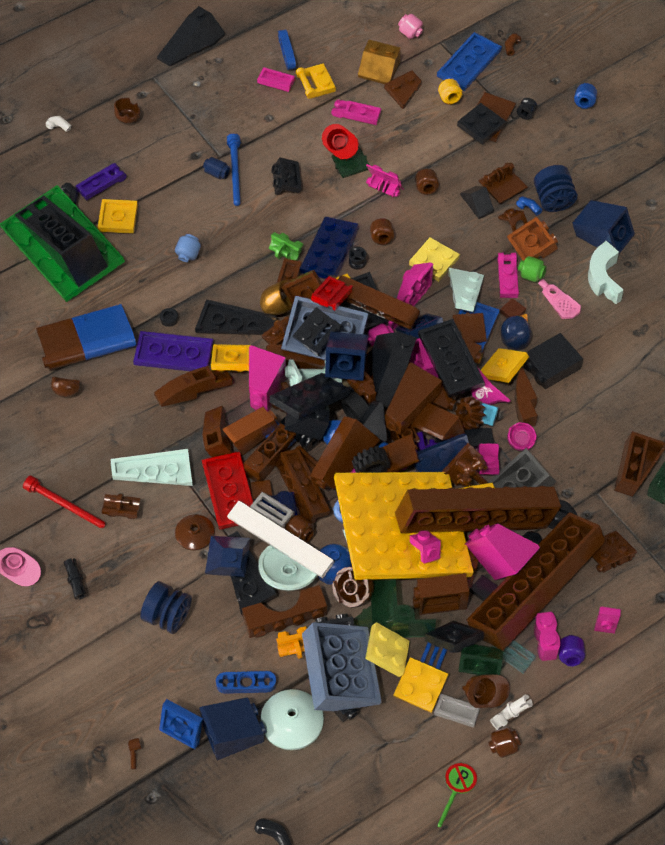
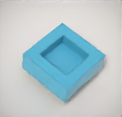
(491, 414)

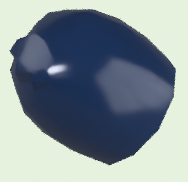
(516, 332)

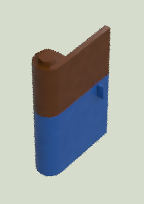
(85, 337)

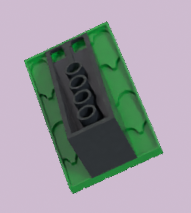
(62, 243)

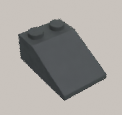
(523, 471)

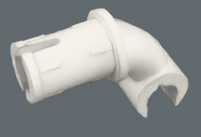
(511, 710)

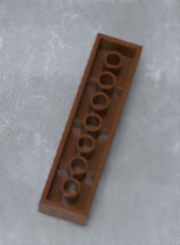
(475, 508)
(538, 581)

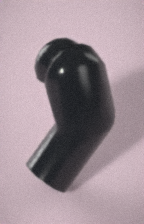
(71, 190)

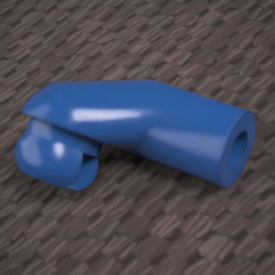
(524, 201)

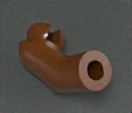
(513, 39)

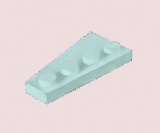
(161, 467)

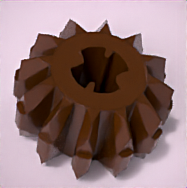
(470, 412)

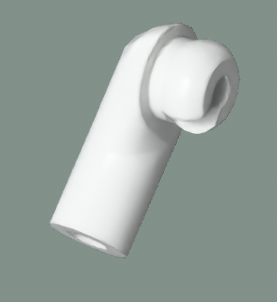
(57, 121)

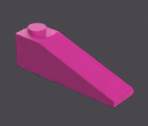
(414, 285)

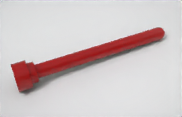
(32, 485)

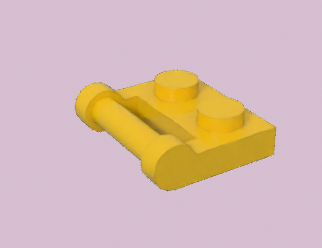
(320, 79)

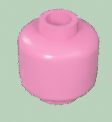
(410, 26)

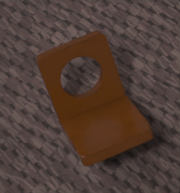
(513, 216)

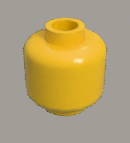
(450, 91)

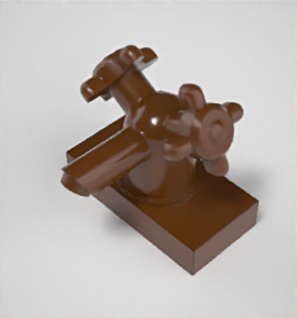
(465, 466)

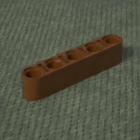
(381, 304)

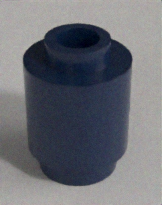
(216, 168)

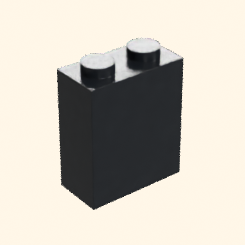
(553, 361)

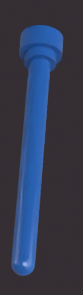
(234, 142)

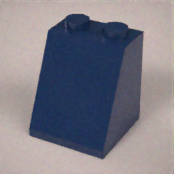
(603, 223)
(346, 355)
(232, 726)

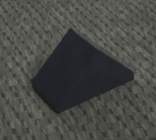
(478, 201)
(374, 420)

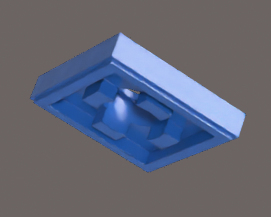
(173, 724)

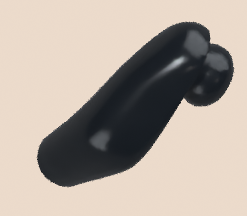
(273, 829)

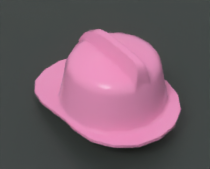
(19, 566)

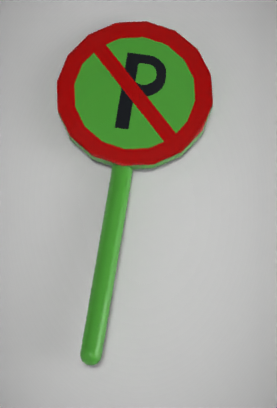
(460, 779)

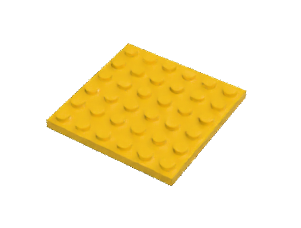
(373, 532)

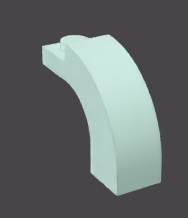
(599, 281)

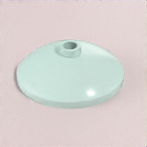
(274, 569)
(291, 731)

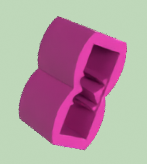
(546, 635)

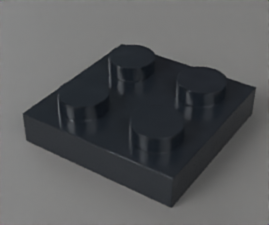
(481, 123)
(454, 636)

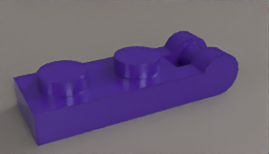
(100, 181)

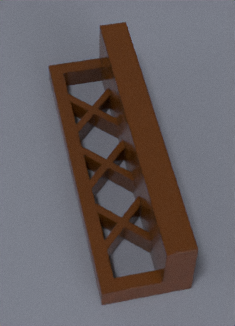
(298, 480)

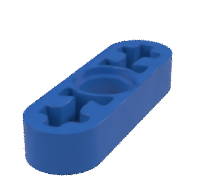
(286, 48)
(261, 688)

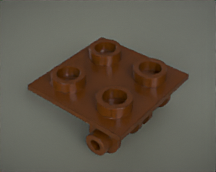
(503, 183)
(613, 552)

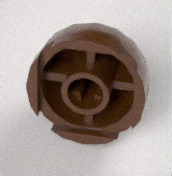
(351, 591)

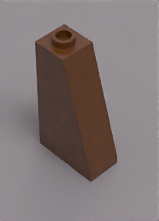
(411, 397)
(346, 443)

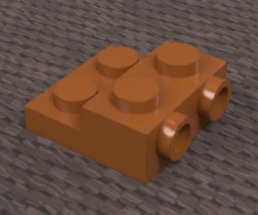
(533, 240)

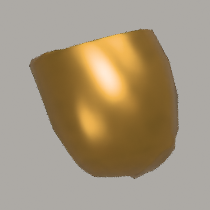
(272, 302)

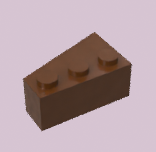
(637, 460)

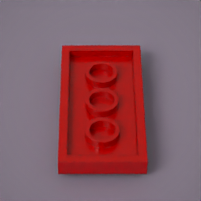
(226, 485)

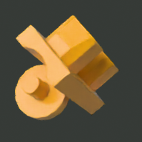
(291, 644)

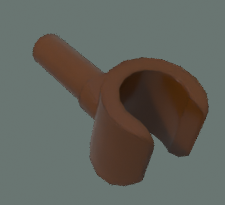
(134, 745)

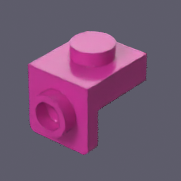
(427, 544)

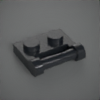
(312, 328)

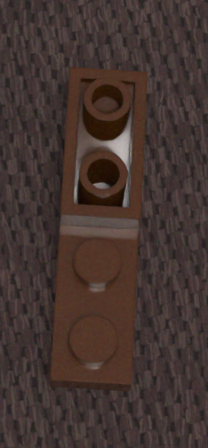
(189, 384)

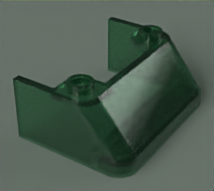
(393, 616)

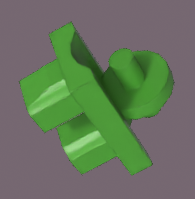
(284, 247)

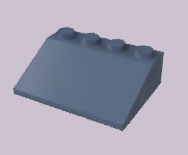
(351, 321)
(338, 667)

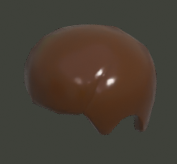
(126, 111)
(65, 387)

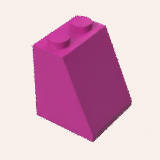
(265, 376)
(500, 550)

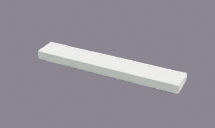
(280, 539)

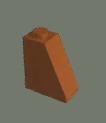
(251, 429)

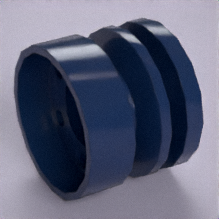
(555, 188)
(166, 607)

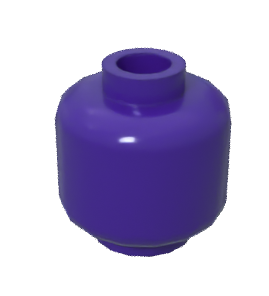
(572, 650)

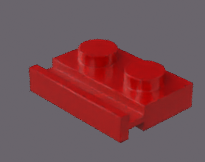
(331, 293)

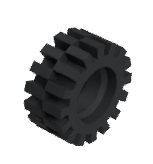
(371, 461)

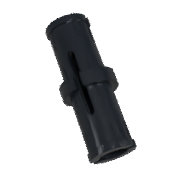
(75, 578)

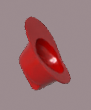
(340, 141)

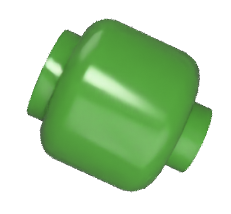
(532, 269)

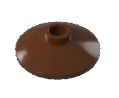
(194, 539)

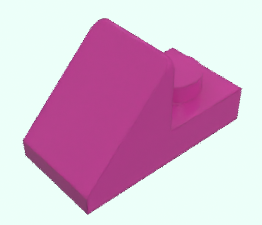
(490, 455)

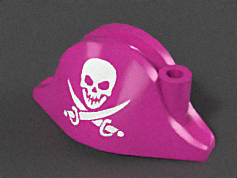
(488, 393)

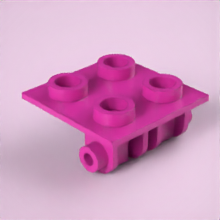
(379, 178)

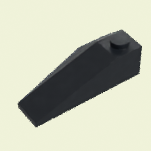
(389, 362)

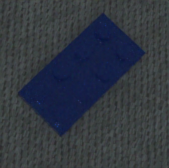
(329, 247)

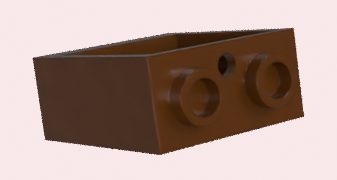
(441, 594)

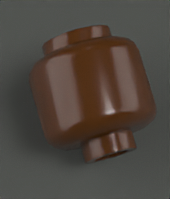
(426, 181)
(382, 231)
(300, 527)
(504, 742)

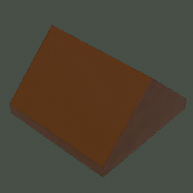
(438, 422)

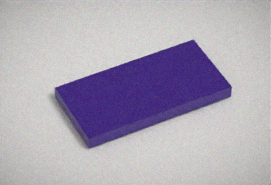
(172, 351)

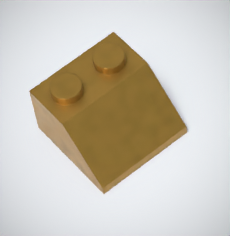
(379, 62)

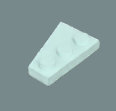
(465, 288)

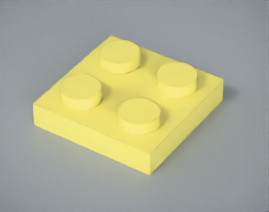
(438, 254)
(387, 649)

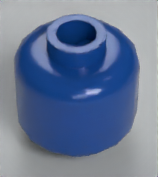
(585, 95)

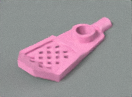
(562, 303)

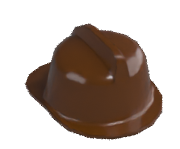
(487, 690)

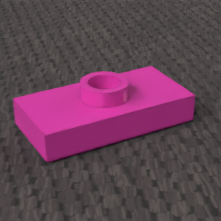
(276, 79)
(607, 620)

